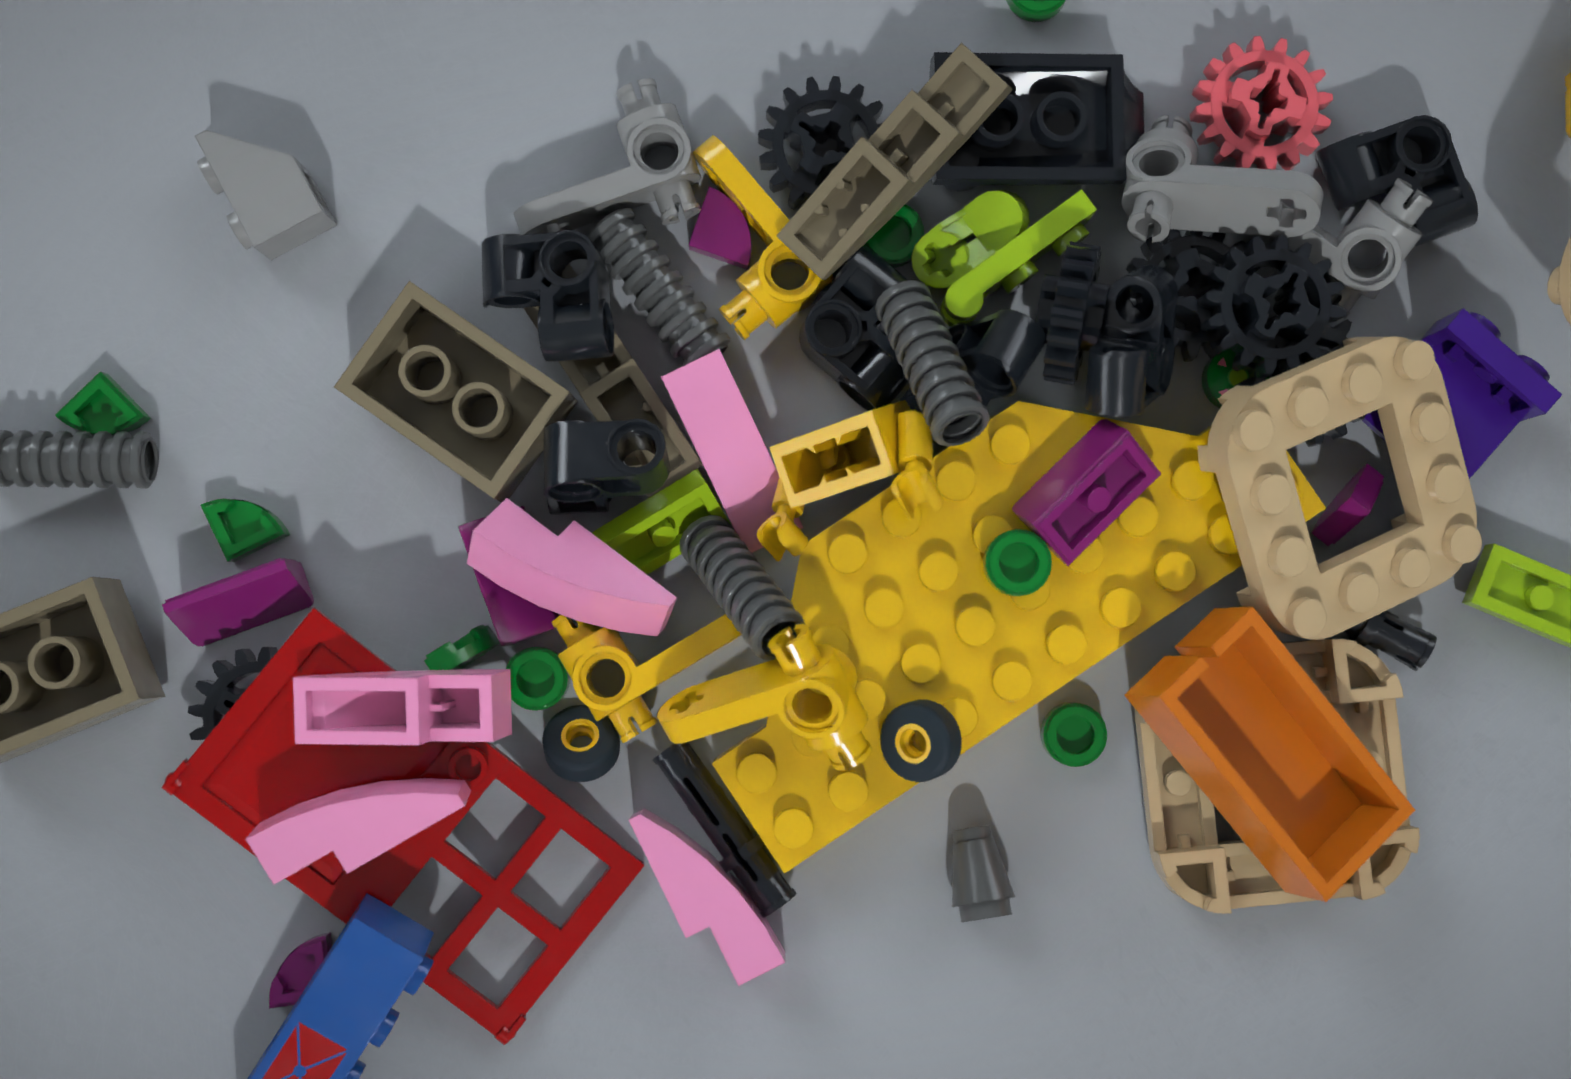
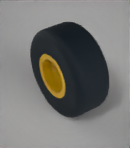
(941, 738)
(585, 762)

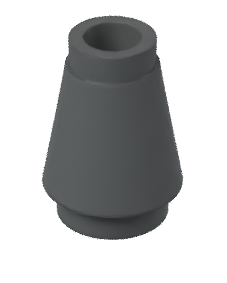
(979, 876)

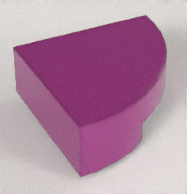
(722, 231)
(1349, 505)
(298, 970)

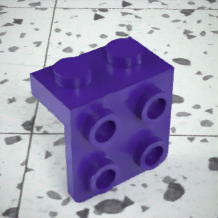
(1485, 384)

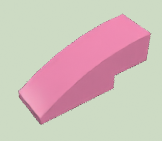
(726, 442)
(568, 572)
(403, 707)
(353, 823)
(708, 897)

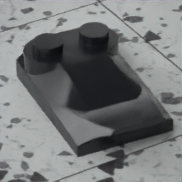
(1058, 126)

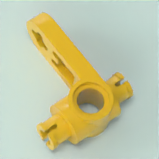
(759, 295)
(592, 644)
(781, 688)

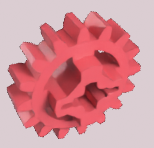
(1288, 100)

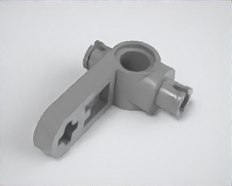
(645, 126)
(1173, 192)
(1387, 223)

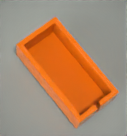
(1270, 752)

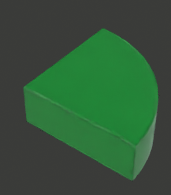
(102, 407)
(242, 527)
(463, 651)

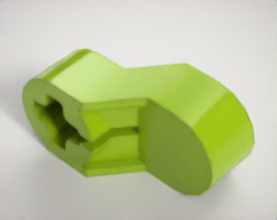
(944, 254)

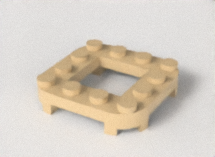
(1265, 511)
(1227, 873)

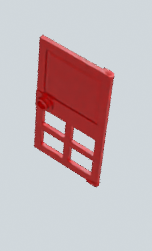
(256, 771)

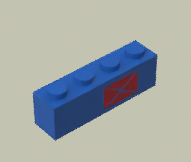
(350, 997)

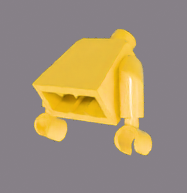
(846, 457)

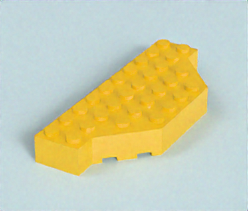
(930, 626)

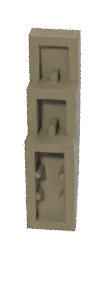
(894, 163)
(618, 392)

